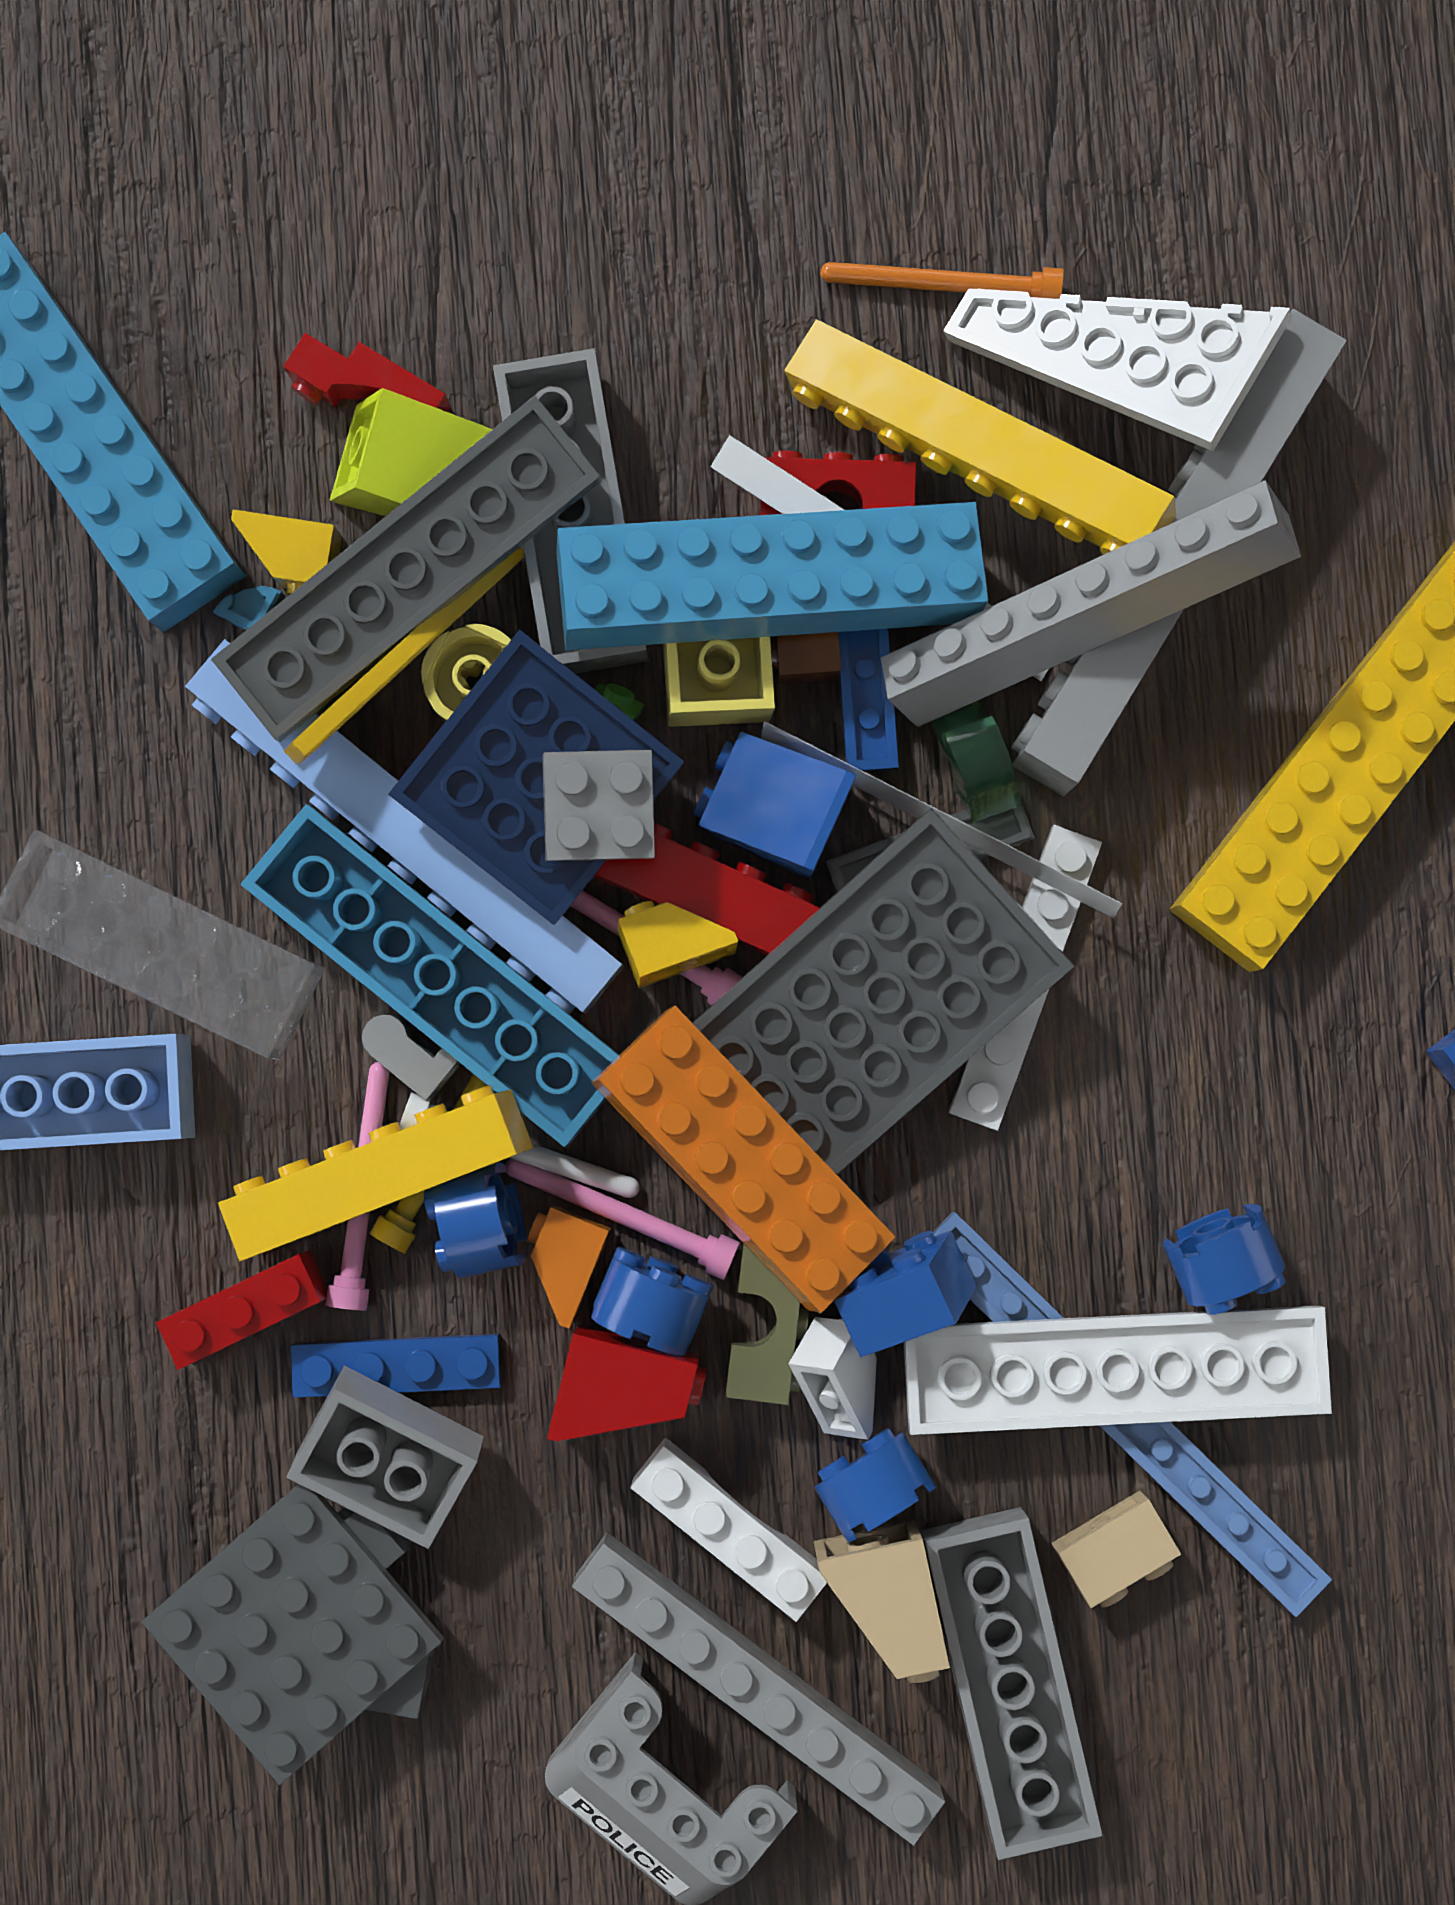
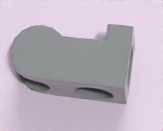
(393, 1046)

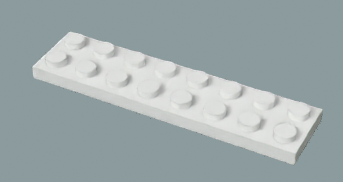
(1118, 1370)

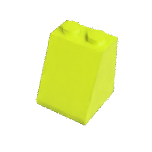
(397, 449)

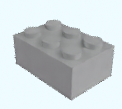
(386, 1457)

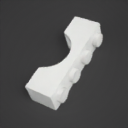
(729, 1531)

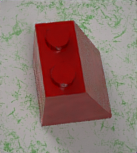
(621, 1385)

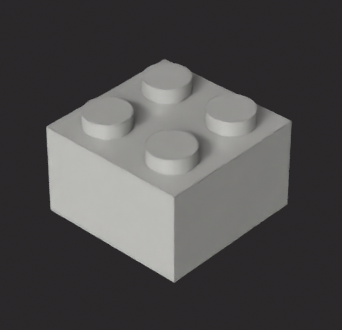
(598, 805)

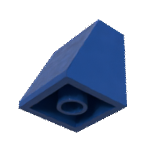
(774, 803)

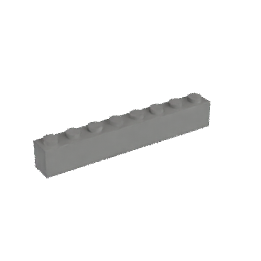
(1092, 604)
(760, 1688)

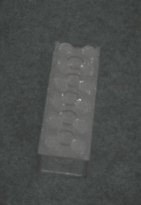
(157, 945)

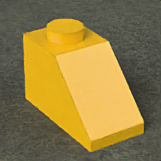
(289, 546)
(670, 941)

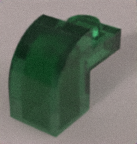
(978, 761)

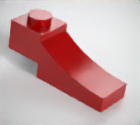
(329, 376)

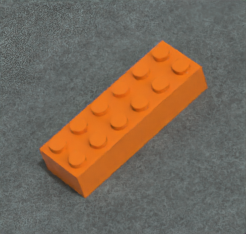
(743, 1160)

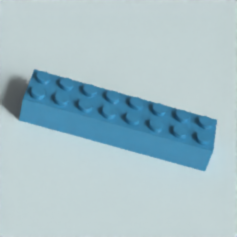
(103, 455)
(769, 575)
(433, 973)

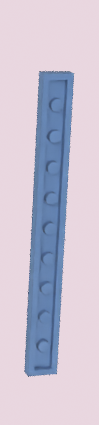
(1160, 1447)

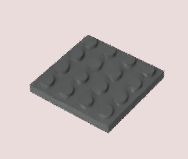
(292, 1631)

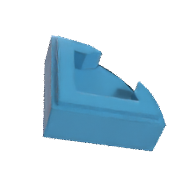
(248, 605)

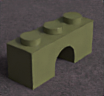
(761, 1367)

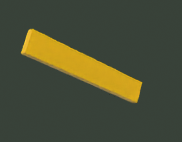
(393, 664)

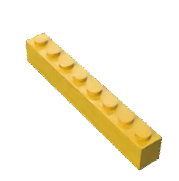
(975, 441)

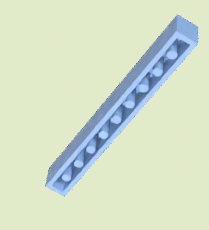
(358, 789)

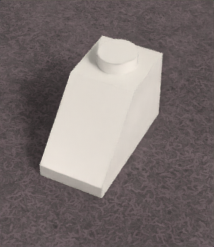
(836, 1379)

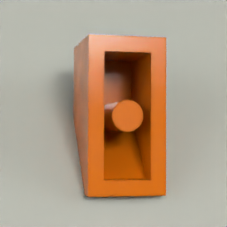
(566, 1258)

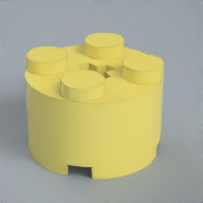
(453, 659)

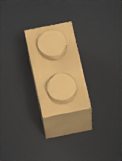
(1117, 1550)

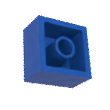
(907, 1293)

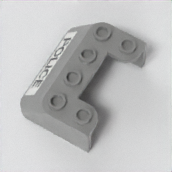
(647, 1809)

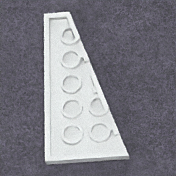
(1136, 356)

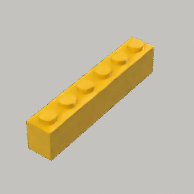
(374, 1174)

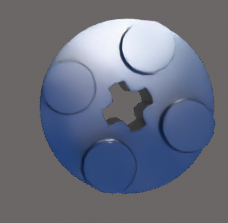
(477, 1222)
(1225, 1258)
(651, 1301)
(874, 1484)

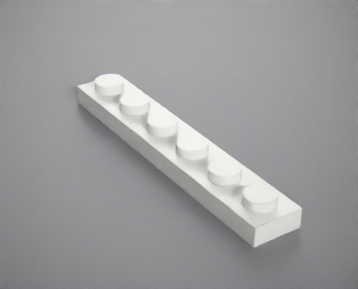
(995, 1067)

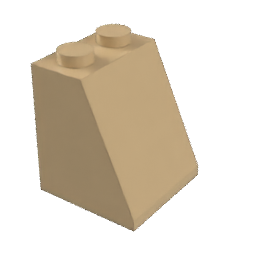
(889, 1595)

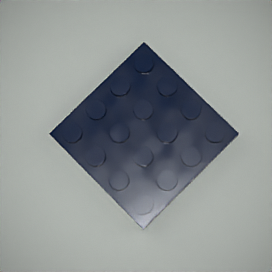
(485, 770)

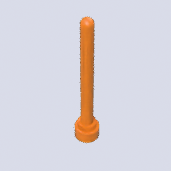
(1040, 285)

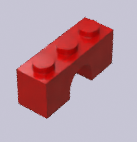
(870, 483)
(243, 1309)

